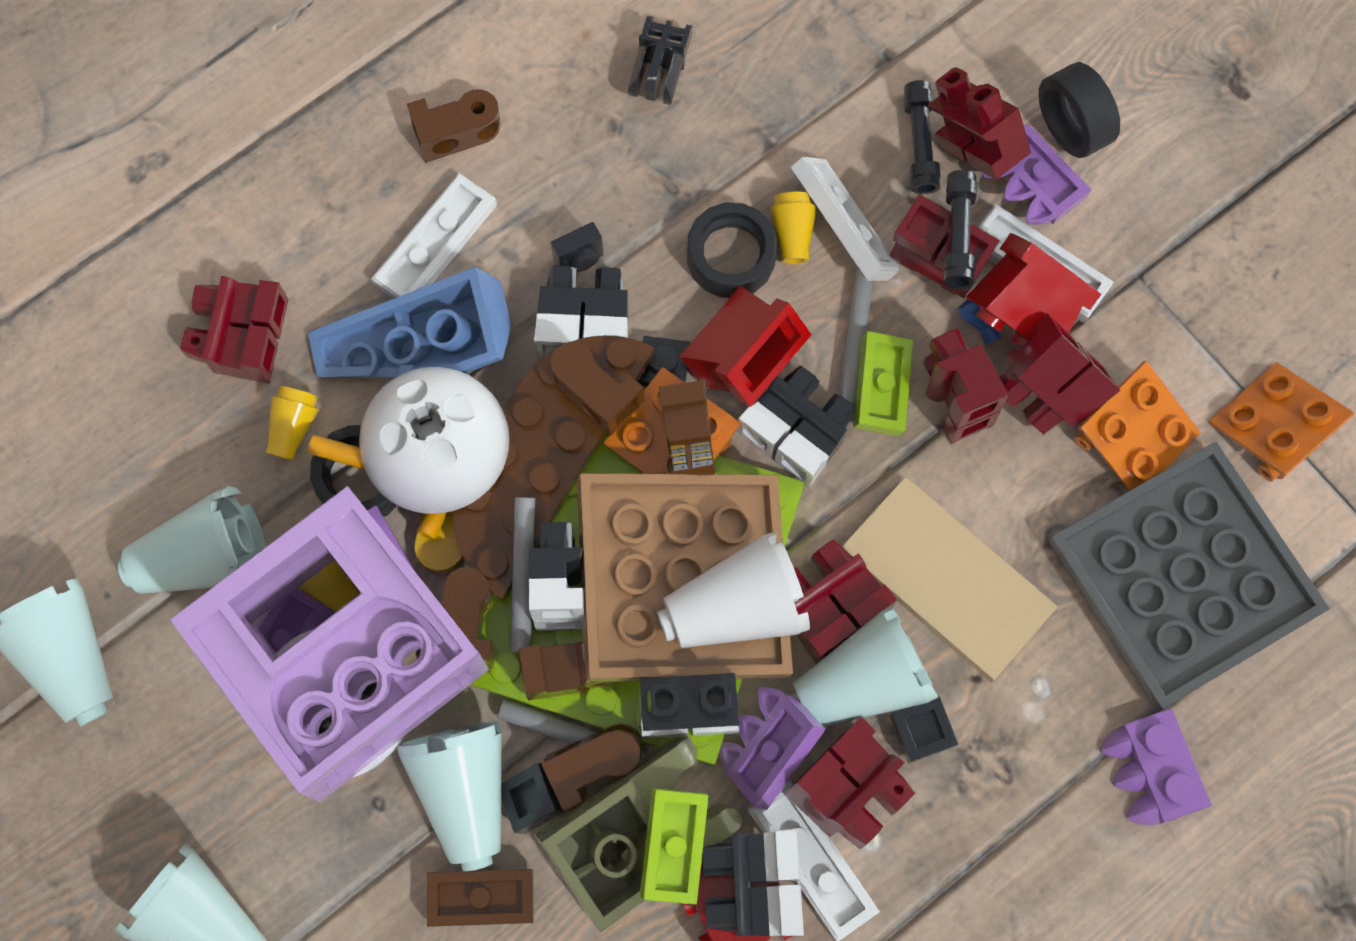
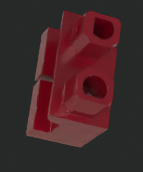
(979, 124)
(925, 240)
(241, 328)
(1060, 373)
(965, 383)
(840, 601)
(845, 780)

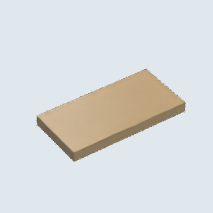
(950, 579)

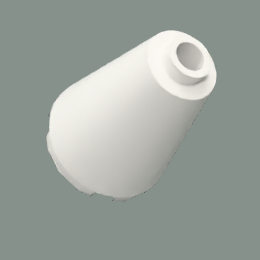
(737, 599)

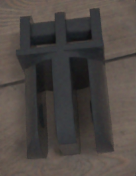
(660, 55)

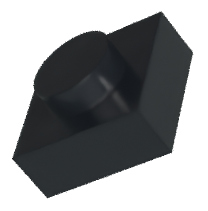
(578, 248)
(667, 356)
(923, 730)
(530, 799)

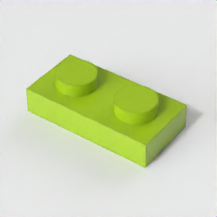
(883, 384)
(674, 846)

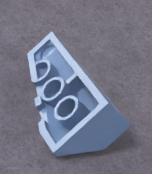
(446, 324)

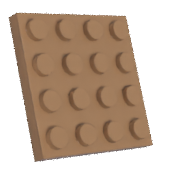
(647, 540)

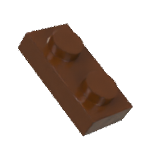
(480, 897)

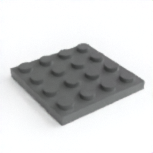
(1187, 575)

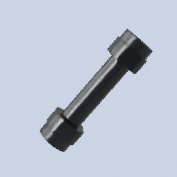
(924, 172)
(959, 263)

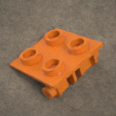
(1280, 420)
(1138, 428)
(643, 435)

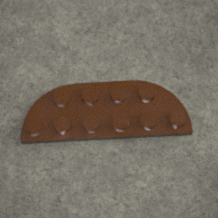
(546, 454)

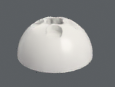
(446, 463)

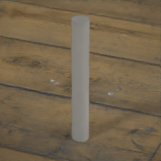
(856, 329)
(523, 540)
(546, 723)

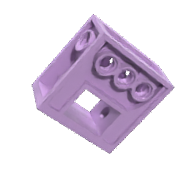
(331, 665)

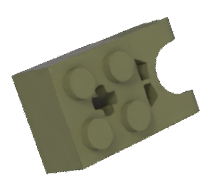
(622, 814)

